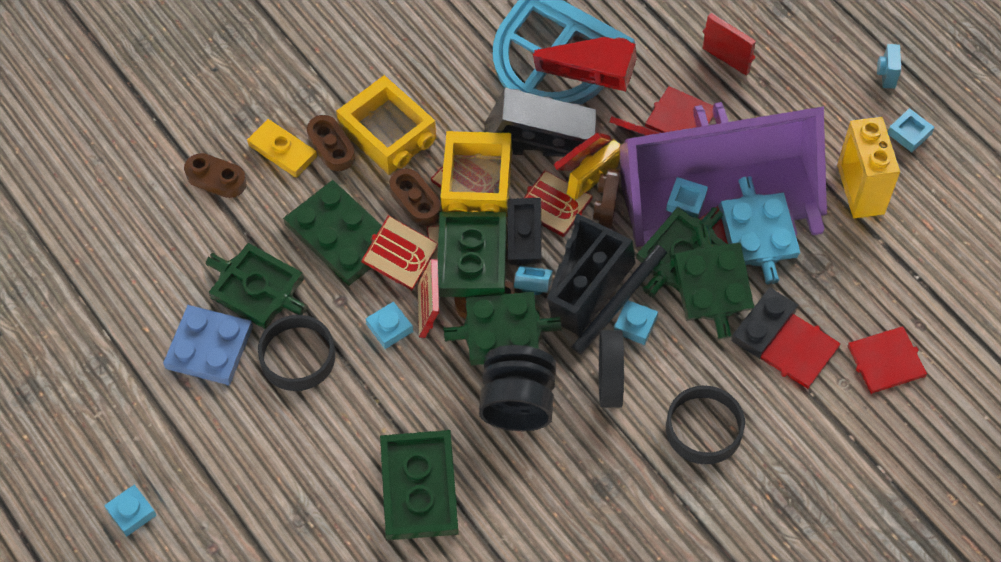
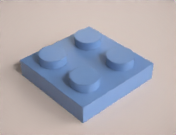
(208, 345)

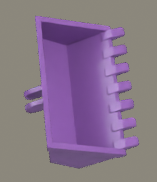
(776, 150)

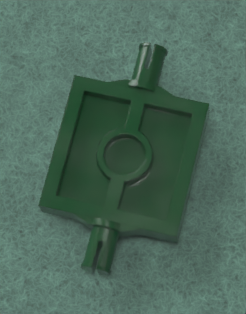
(675, 236)
(713, 281)
(256, 285)
(501, 322)

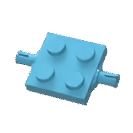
(761, 227)

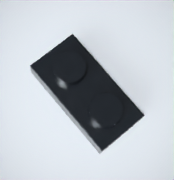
(524, 231)
(764, 322)

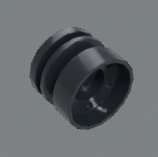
(517, 388)

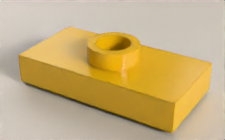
(282, 148)
(591, 167)

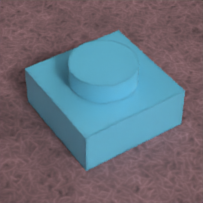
(890, 66)
(910, 130)
(687, 196)
(533, 279)
(636, 322)
(389, 325)
(130, 510)

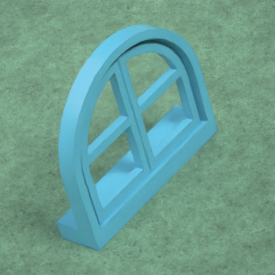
(567, 16)

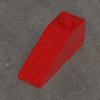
(594, 61)

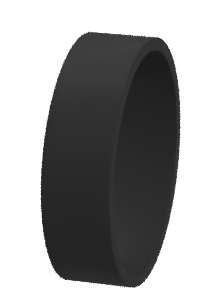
(290, 322)
(611, 368)
(712, 393)

